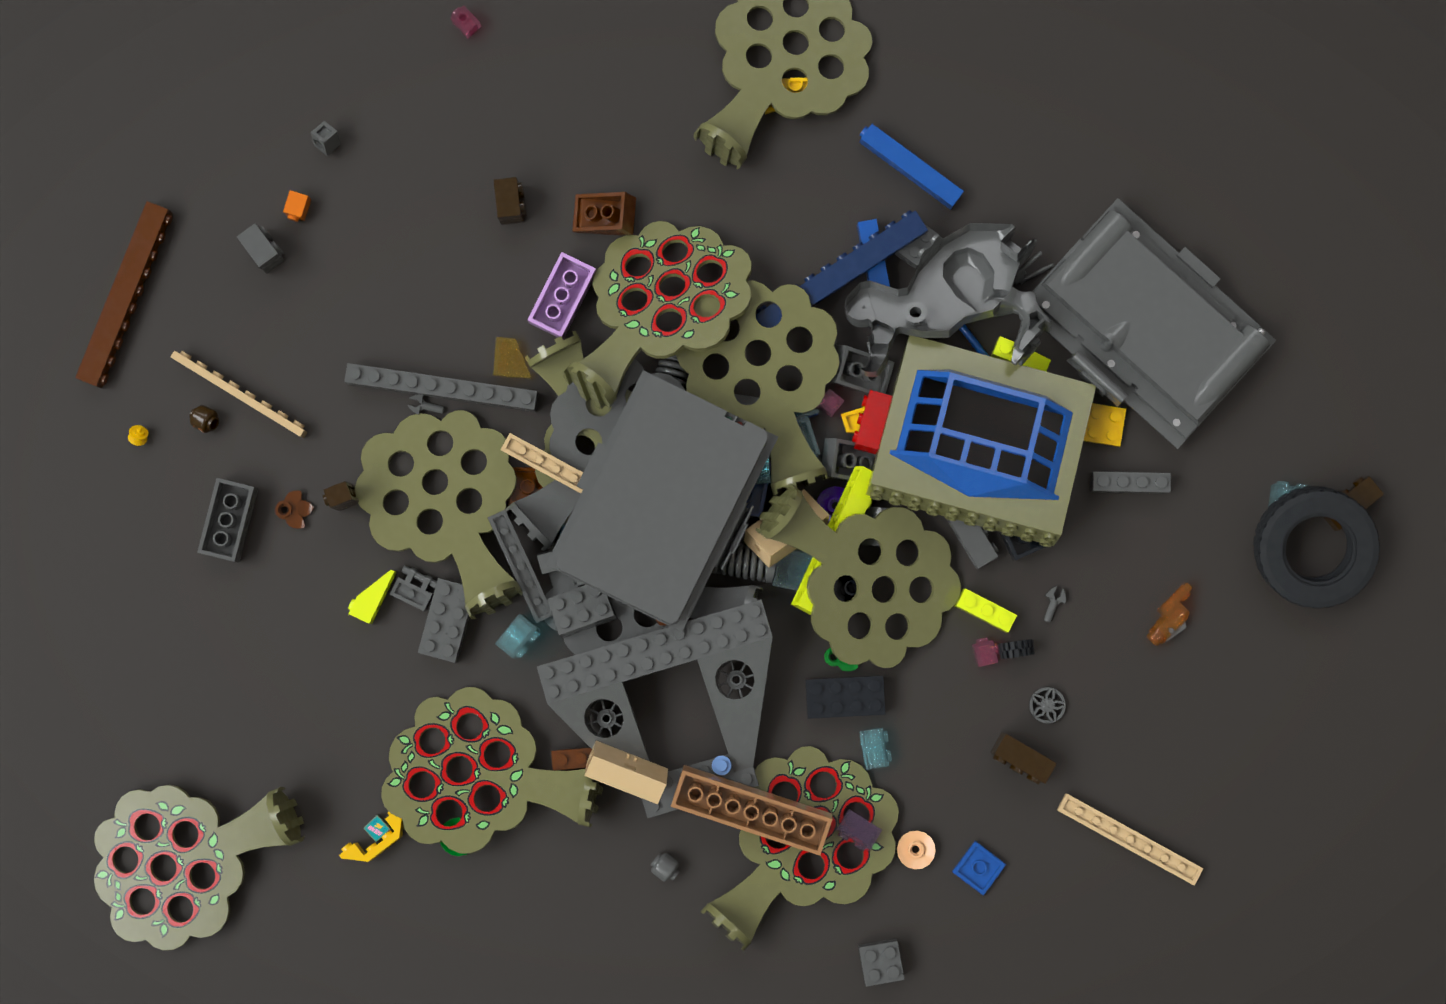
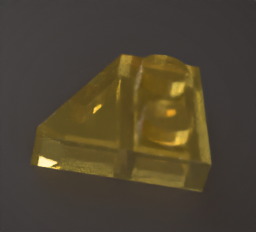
(509, 360)

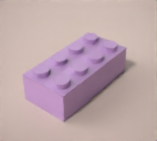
(562, 295)

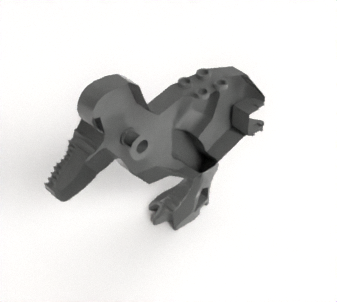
(955, 284)

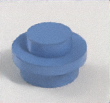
(721, 765)

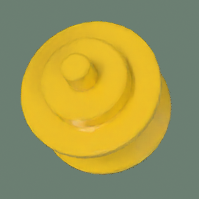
(138, 435)

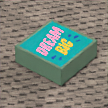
(377, 828)

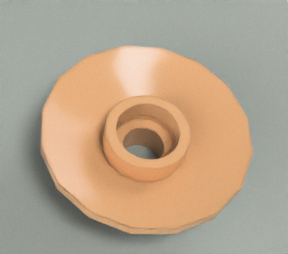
(923, 856)

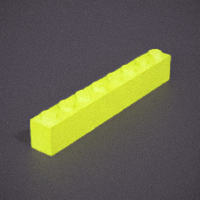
(851, 502)

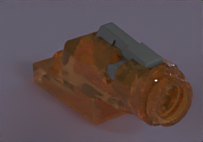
(1173, 617)

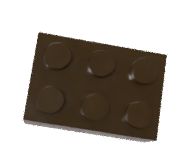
(1022, 759)

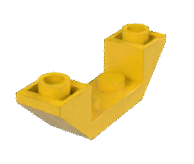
(355, 852)

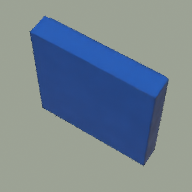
(979, 868)

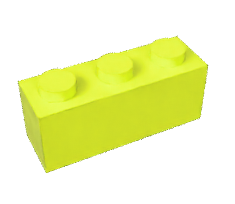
(985, 610)

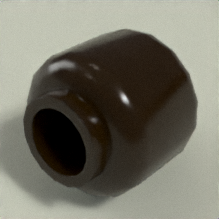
(204, 419)

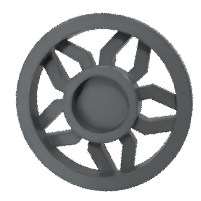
(1047, 705)

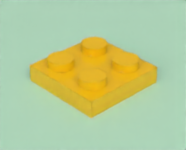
(1105, 425)

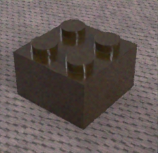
(508, 200)

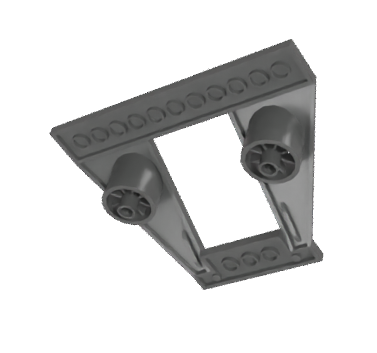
(736, 634)

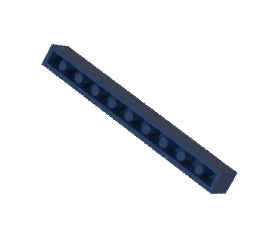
(854, 264)

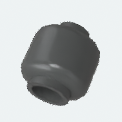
(665, 867)

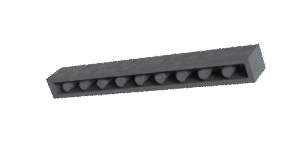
(441, 387)

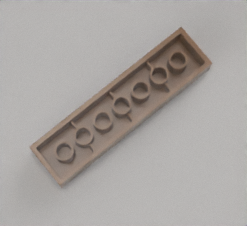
(752, 810)

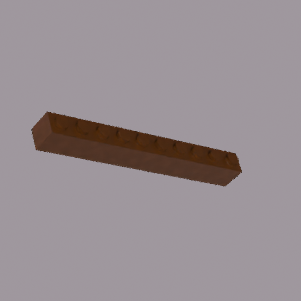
(124, 295)

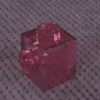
(465, 21)
(830, 403)
(985, 652)

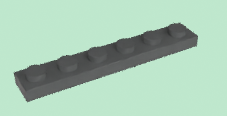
(520, 566)

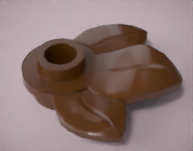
(296, 509)

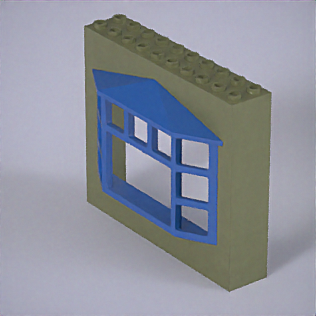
(967, 490)

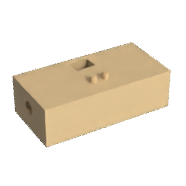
(773, 551)
(626, 772)

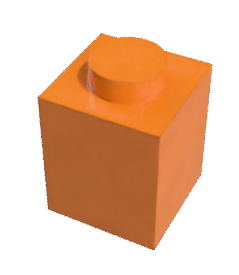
(296, 206)

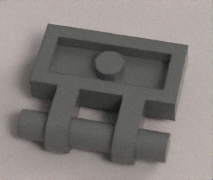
(411, 593)

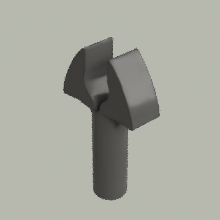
(425, 405)
(1053, 603)

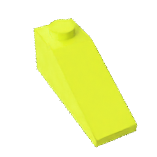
(1004, 348)
(370, 600)

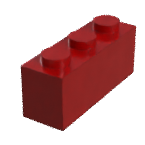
(871, 421)

